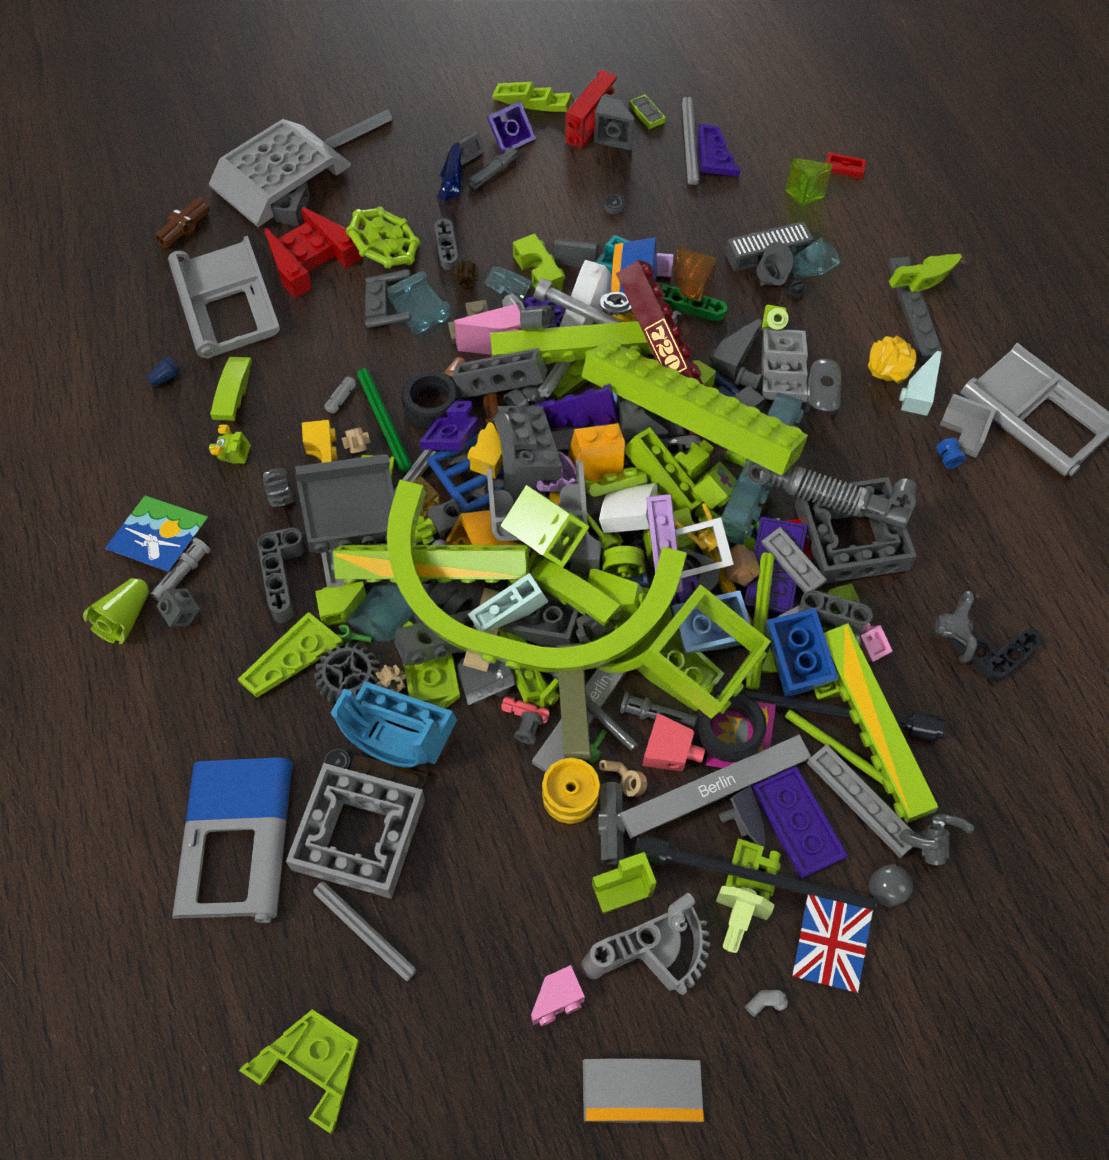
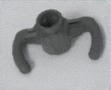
(959, 626)
(935, 839)

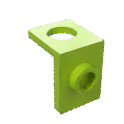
(550, 695)

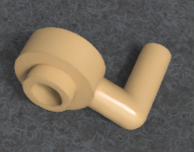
(633, 782)

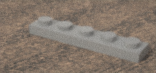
(860, 798)

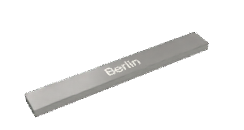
(598, 689)
(714, 786)

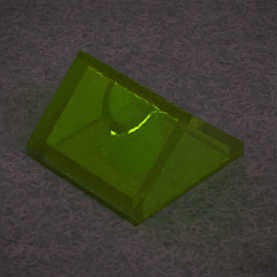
(807, 180)

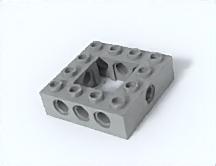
(342, 786)

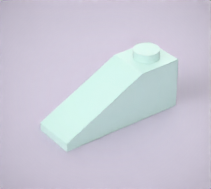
(920, 390)
(509, 605)

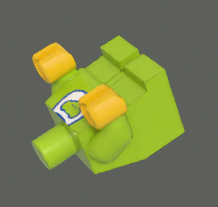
(230, 447)

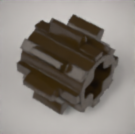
(466, 274)

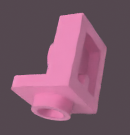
(874, 643)

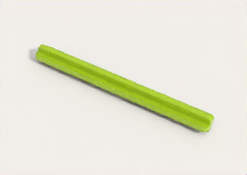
(761, 610)

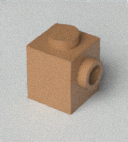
(744, 566)

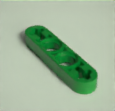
(686, 304)

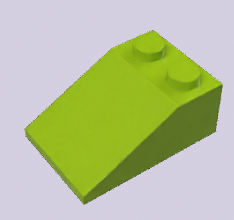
(694, 665)

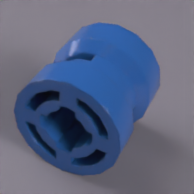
(951, 453)

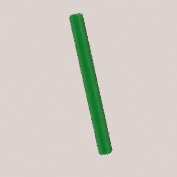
(384, 420)

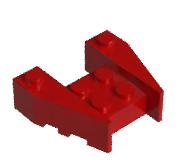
(308, 248)

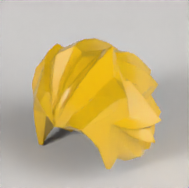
(892, 359)

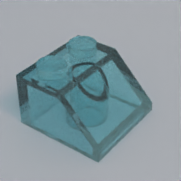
(381, 613)

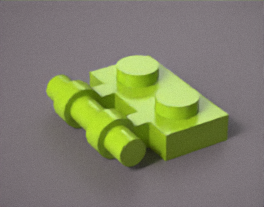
(750, 856)

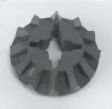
(615, 303)

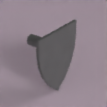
(747, 815)

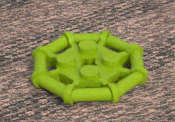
(380, 249)

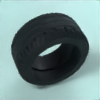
(426, 383)
(730, 752)

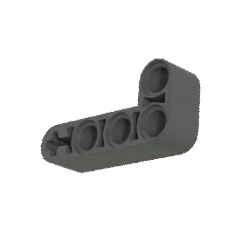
(278, 576)

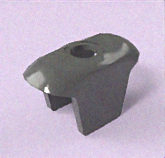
(821, 396)

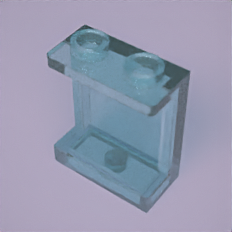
(420, 301)

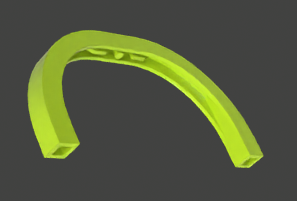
(516, 654)

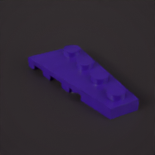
(587, 409)

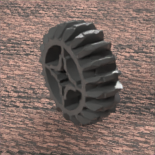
(332, 667)

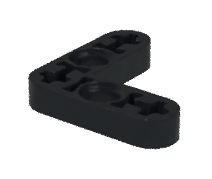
(993, 659)

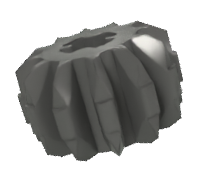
(278, 487)

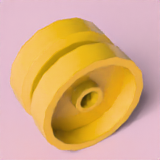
(582, 782)

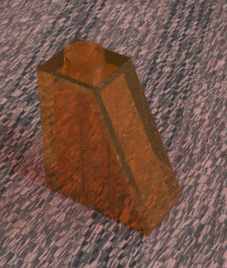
(693, 272)

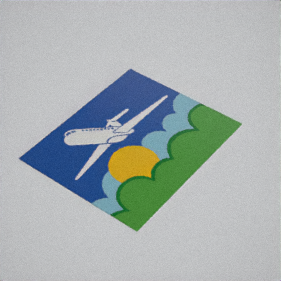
(156, 533)

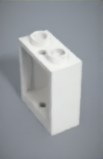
(721, 541)

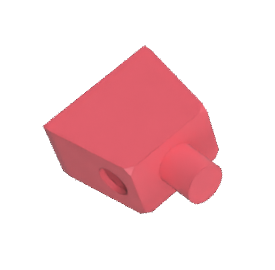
(671, 745)

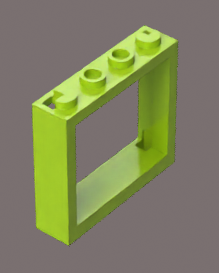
(729, 622)

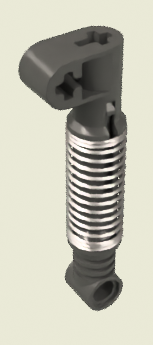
(840, 495)

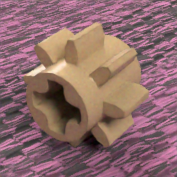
(356, 440)
(391, 678)

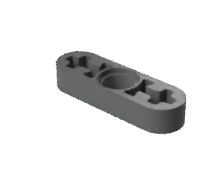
(448, 237)

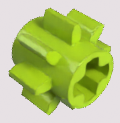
(424, 531)

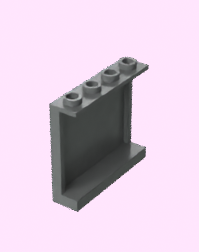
(345, 501)

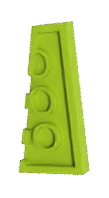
(290, 654)

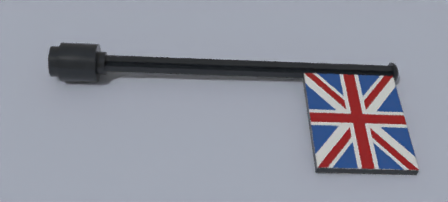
(832, 925)

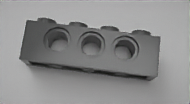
(500, 373)
(441, 513)
(411, 641)

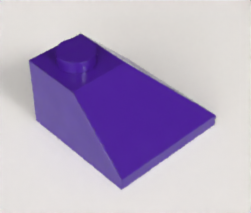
(511, 126)

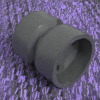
(524, 396)
(449, 599)

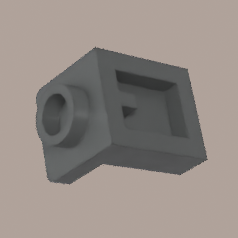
(590, 628)

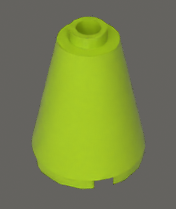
(117, 611)

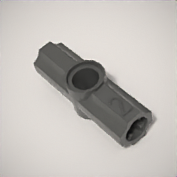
(610, 823)

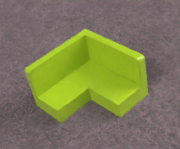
(626, 884)

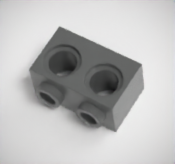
(288, 208)

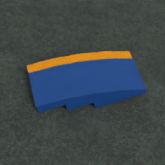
(630, 252)

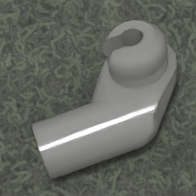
(676, 913)
(767, 998)

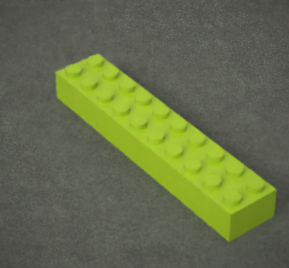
(695, 406)

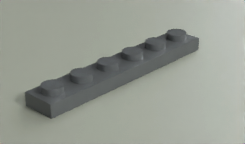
(916, 315)

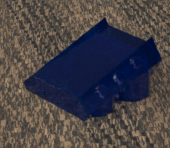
(451, 174)

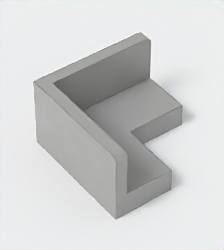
(970, 420)

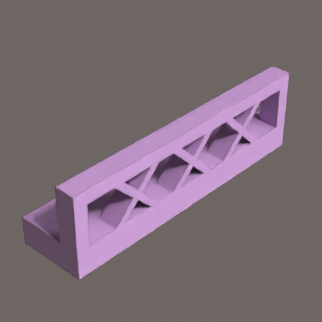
(662, 527)

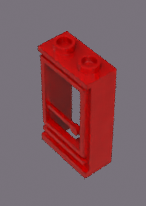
(581, 115)

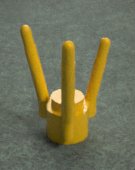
(706, 538)

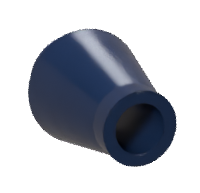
(163, 371)

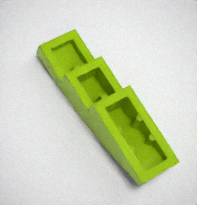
(533, 98)
(231, 388)
(574, 591)

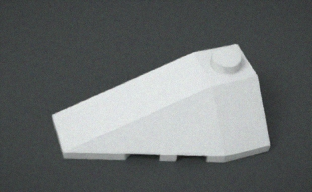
(590, 286)

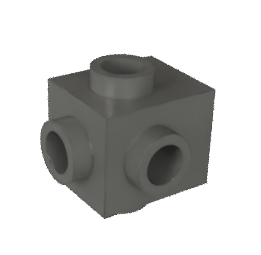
(178, 607)

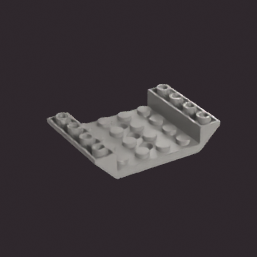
(252, 179)

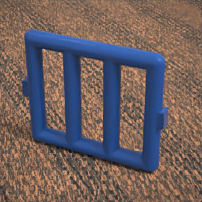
(456, 492)

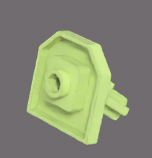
(744, 905)

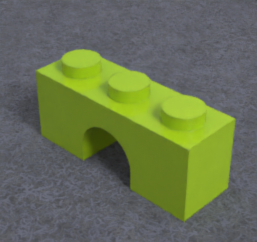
(532, 253)

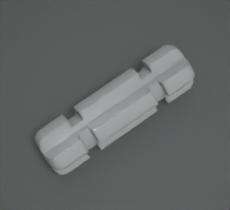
(340, 395)

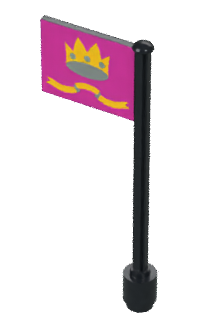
(736, 728)

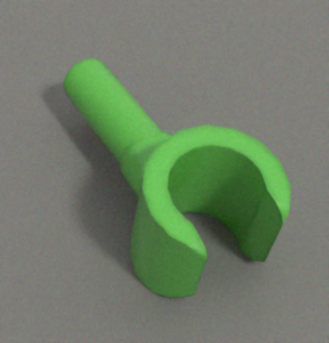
(349, 636)
(595, 753)

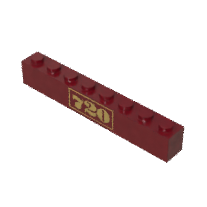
(657, 320)

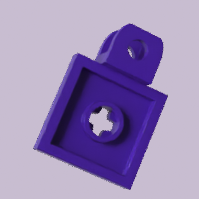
(451, 431)

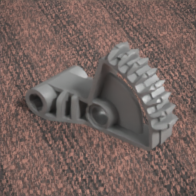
(657, 956)

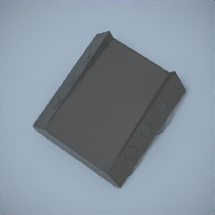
(480, 684)

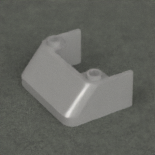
(571, 499)

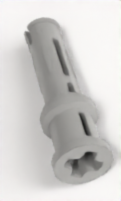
(187, 562)

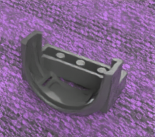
(526, 430)

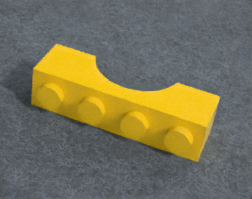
(319, 440)

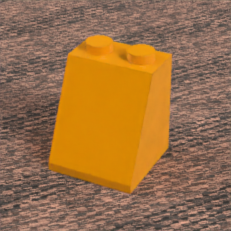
(599, 450)
(476, 529)

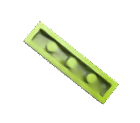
(656, 461)

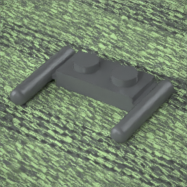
(377, 300)

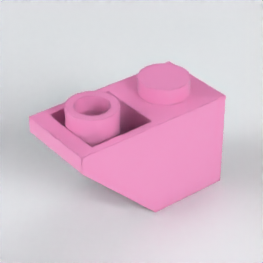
(558, 994)

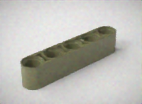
(574, 713)

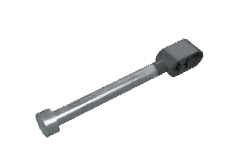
(545, 291)

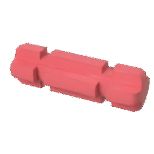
(518, 707)

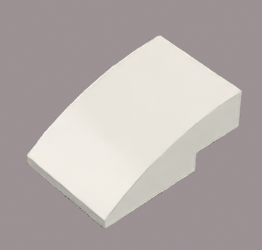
(627, 509)

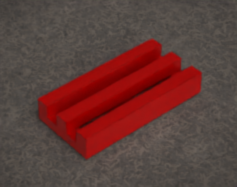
(846, 165)

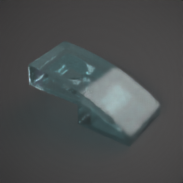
(511, 282)

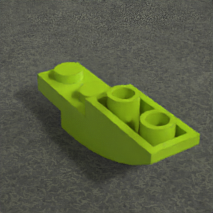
(924, 275)

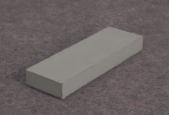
(793, 560)

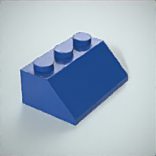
(800, 652)

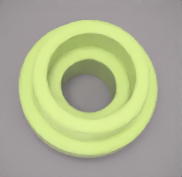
(777, 325)

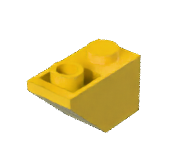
(486, 452)

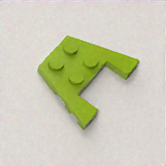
(319, 1053)

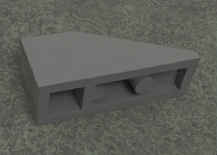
(734, 349)

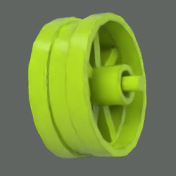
(623, 561)

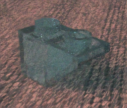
(815, 259)

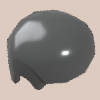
(891, 885)

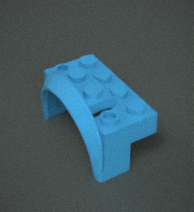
(388, 742)

